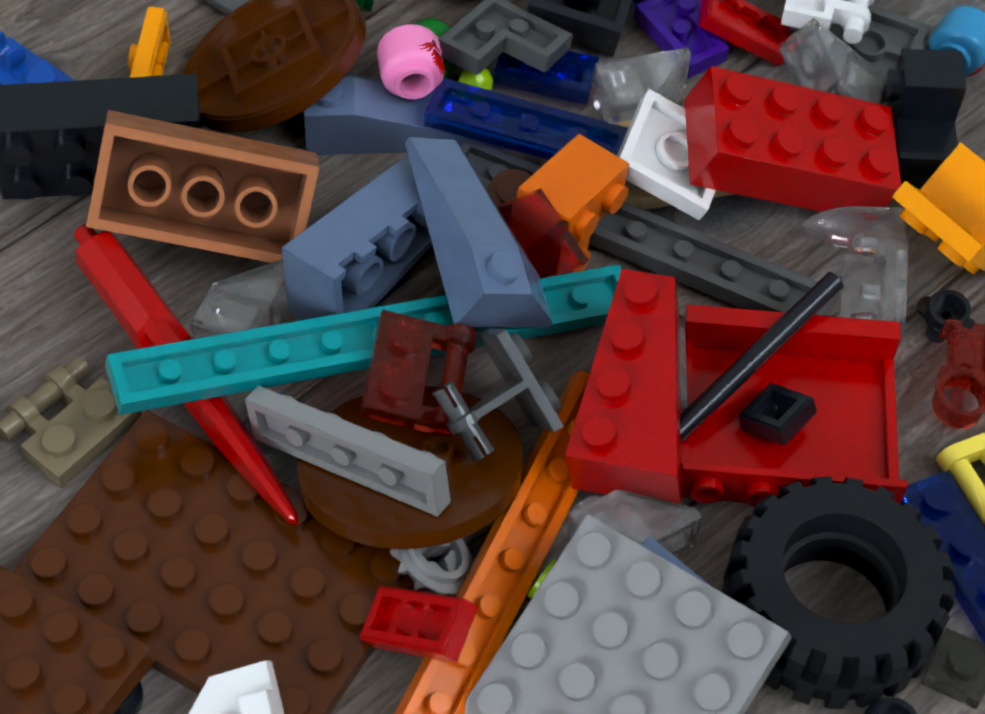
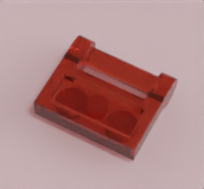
(401, 366)

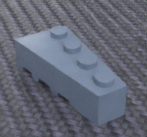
(357, 248)

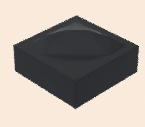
(777, 414)

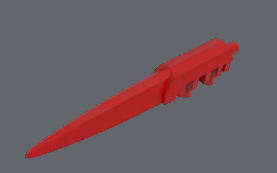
(153, 323)

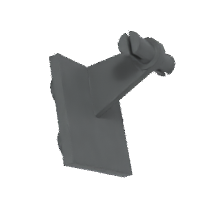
(535, 399)

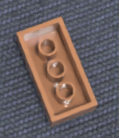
(200, 188)

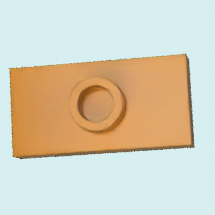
(151, 52)

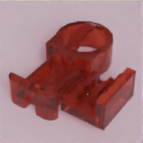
(964, 350)

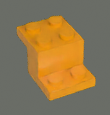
(951, 208)

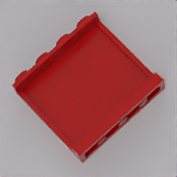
(832, 359)

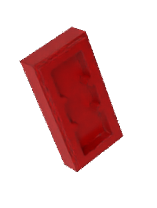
(745, 27)
(418, 623)

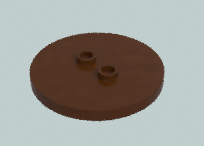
(274, 60)
(477, 489)

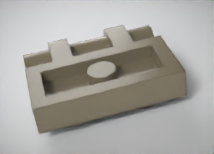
(77, 432)

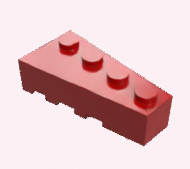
(632, 399)

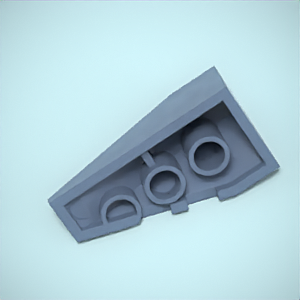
(476, 252)

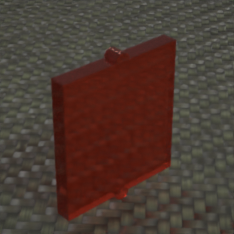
(542, 234)

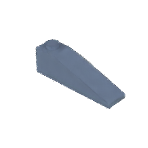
(367, 119)

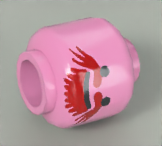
(410, 61)

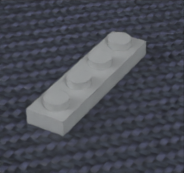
(349, 450)

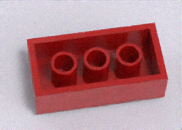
(789, 143)

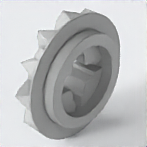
(440, 577)

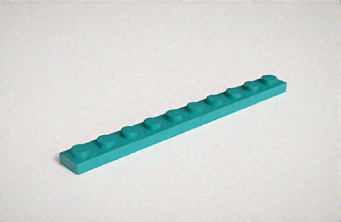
(318, 346)

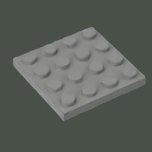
(627, 637)

